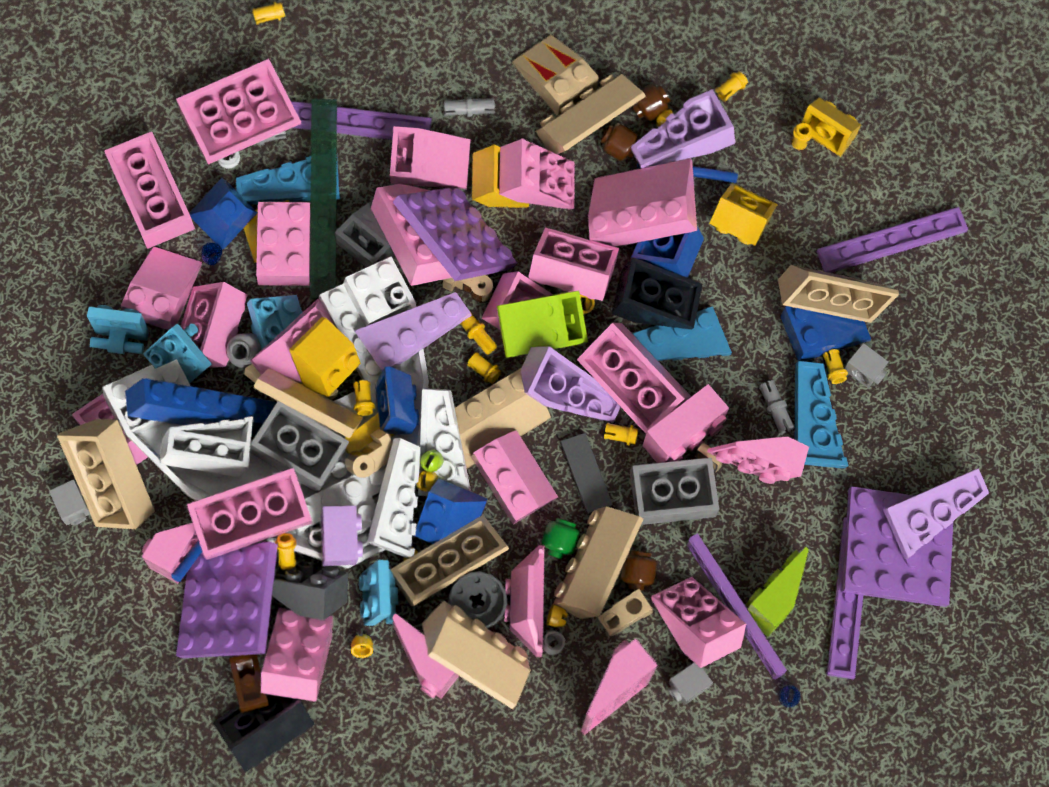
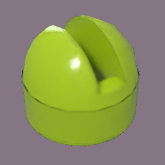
(436, 462)

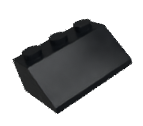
(263, 730)

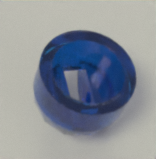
(208, 249)
(784, 693)

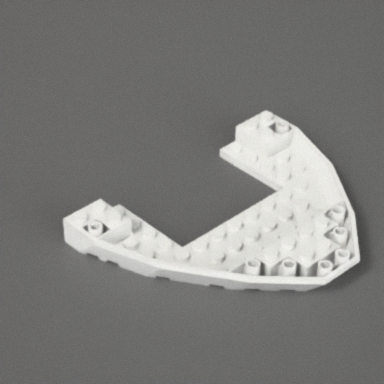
(358, 302)

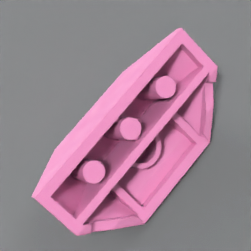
(277, 353)
(526, 601)

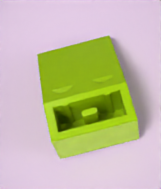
(542, 322)
(775, 603)

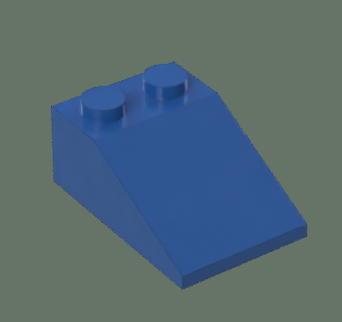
(817, 332)

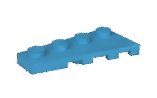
(281, 184)
(677, 343)
(815, 417)

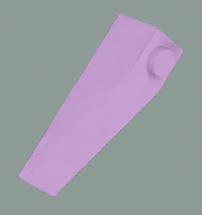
(692, 132)
(564, 386)

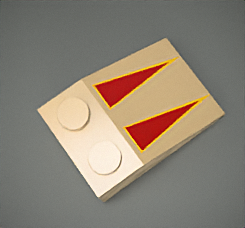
(556, 73)

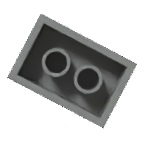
(300, 443)
(674, 491)

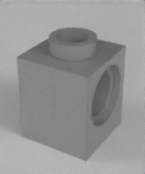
(867, 366)
(70, 503)
(689, 684)

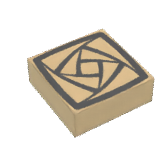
(702, 453)

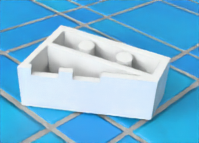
(209, 447)

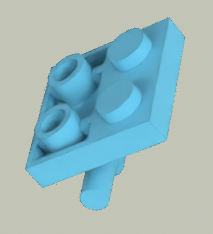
(272, 316)
(119, 327)
(178, 345)
(379, 594)

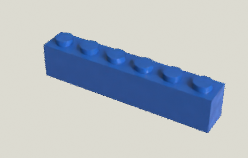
(192, 405)

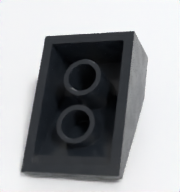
(656, 296)

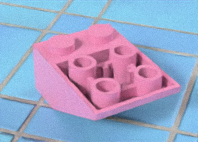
(429, 158)
(536, 175)
(768, 458)
(699, 621)

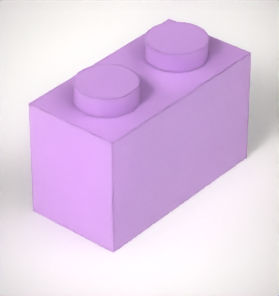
(339, 535)

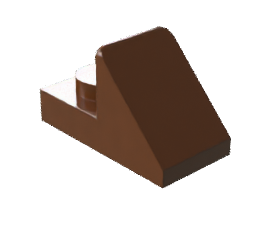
(247, 681)

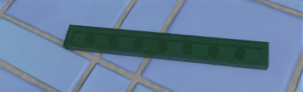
(323, 196)

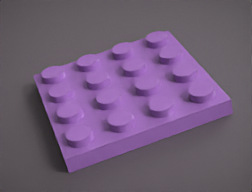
(455, 233)
(876, 563)
(228, 603)

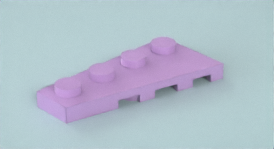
(407, 333)
(927, 513)

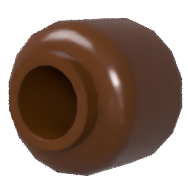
(653, 104)
(618, 141)
(638, 570)

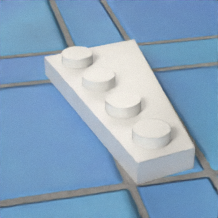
(442, 434)
(393, 515)

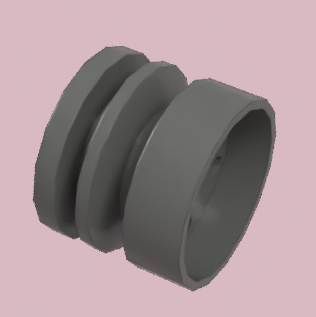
(491, 593)

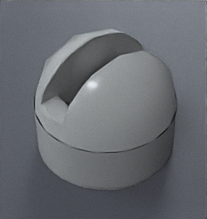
(549, 638)

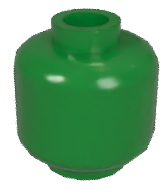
(560, 538)

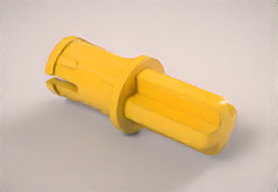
(476, 331)

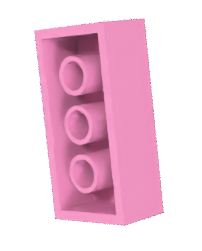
(149, 190)
(633, 376)
(249, 514)

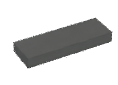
(586, 473)

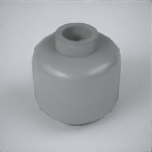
(243, 349)

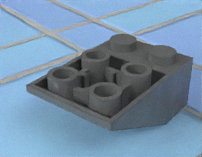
(364, 238)
(311, 589)

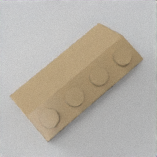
(589, 113)
(834, 294)
(496, 413)
(107, 474)
(448, 560)
(597, 562)
(476, 653)

